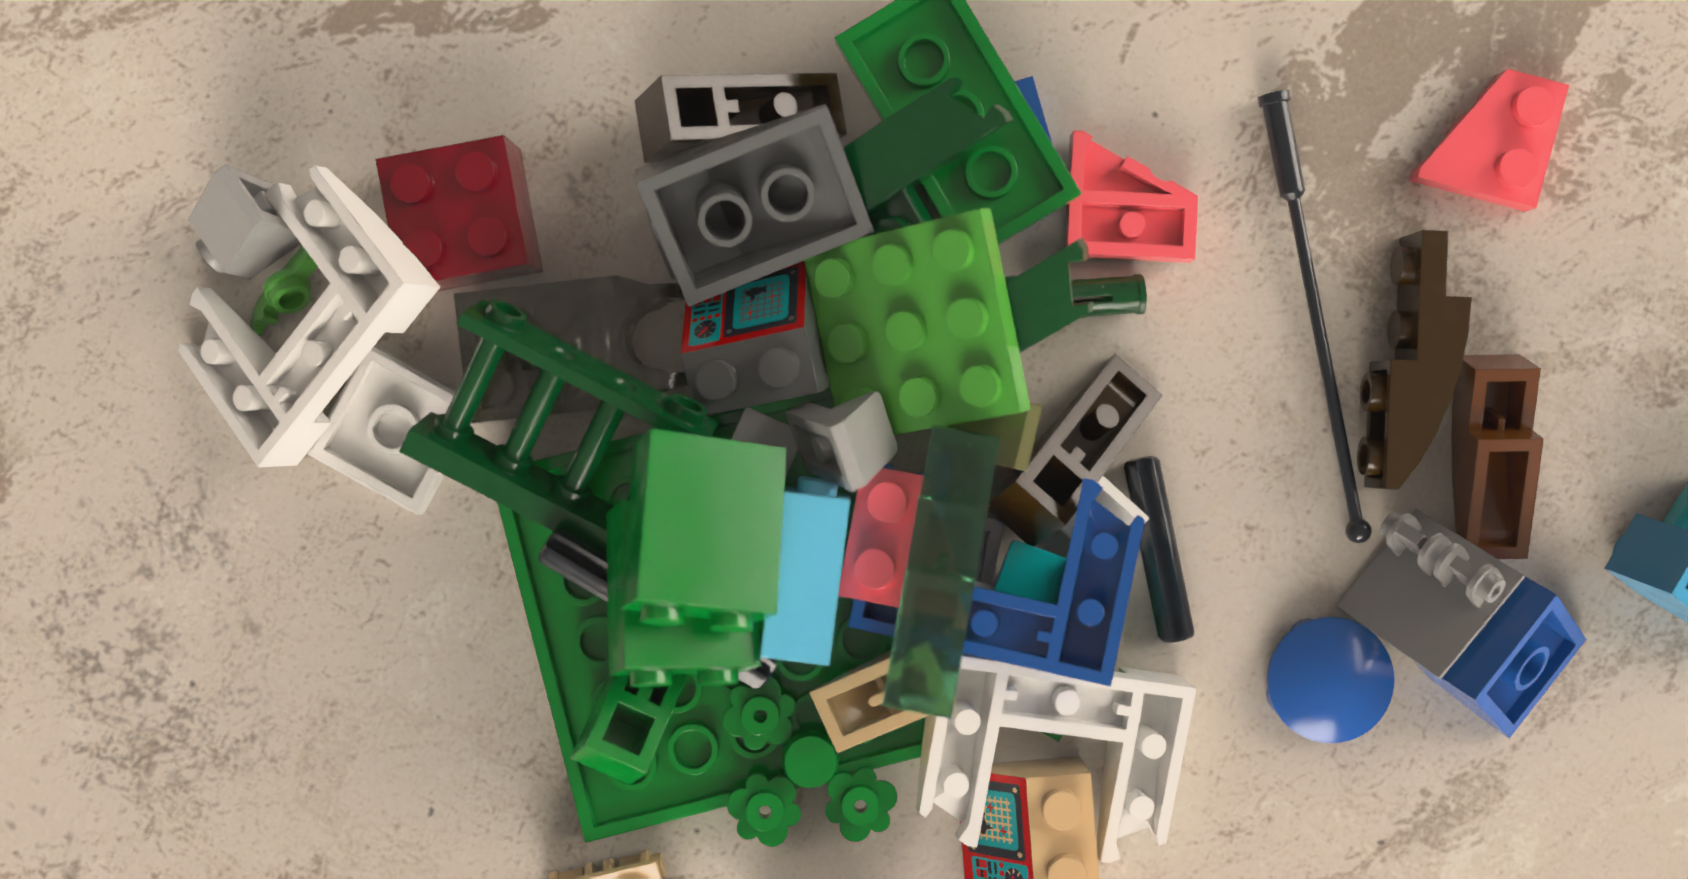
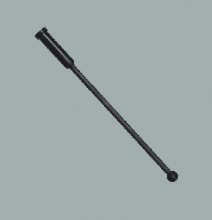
(1291, 188)

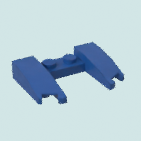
(1066, 638)

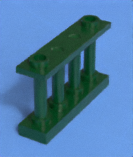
(507, 470)

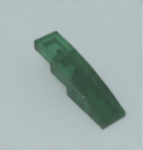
(941, 571)

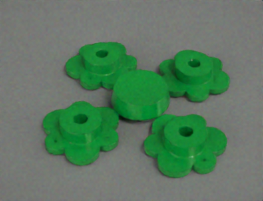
(808, 762)

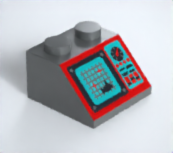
(754, 343)

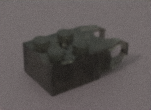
(586, 313)

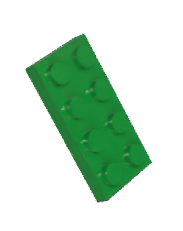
(924, 43)

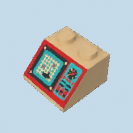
(1036, 823)

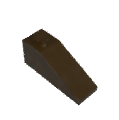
(700, 108)
(1073, 448)

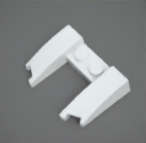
(373, 289)
(1140, 716)

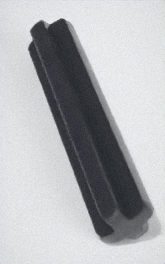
(1160, 550)

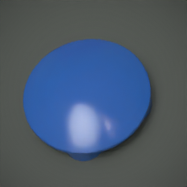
(1330, 679)

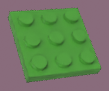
(921, 323)

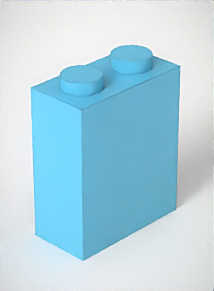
(809, 572)

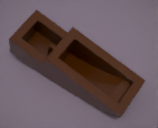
(1496, 453)

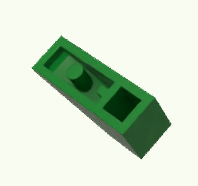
(626, 727)

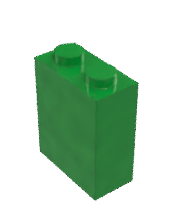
(703, 530)
(658, 651)

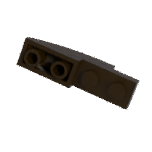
(1413, 390)

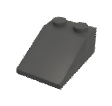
(753, 202)

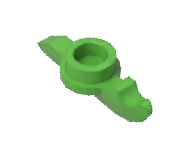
(284, 291)

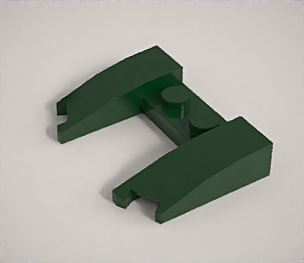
(918, 144)

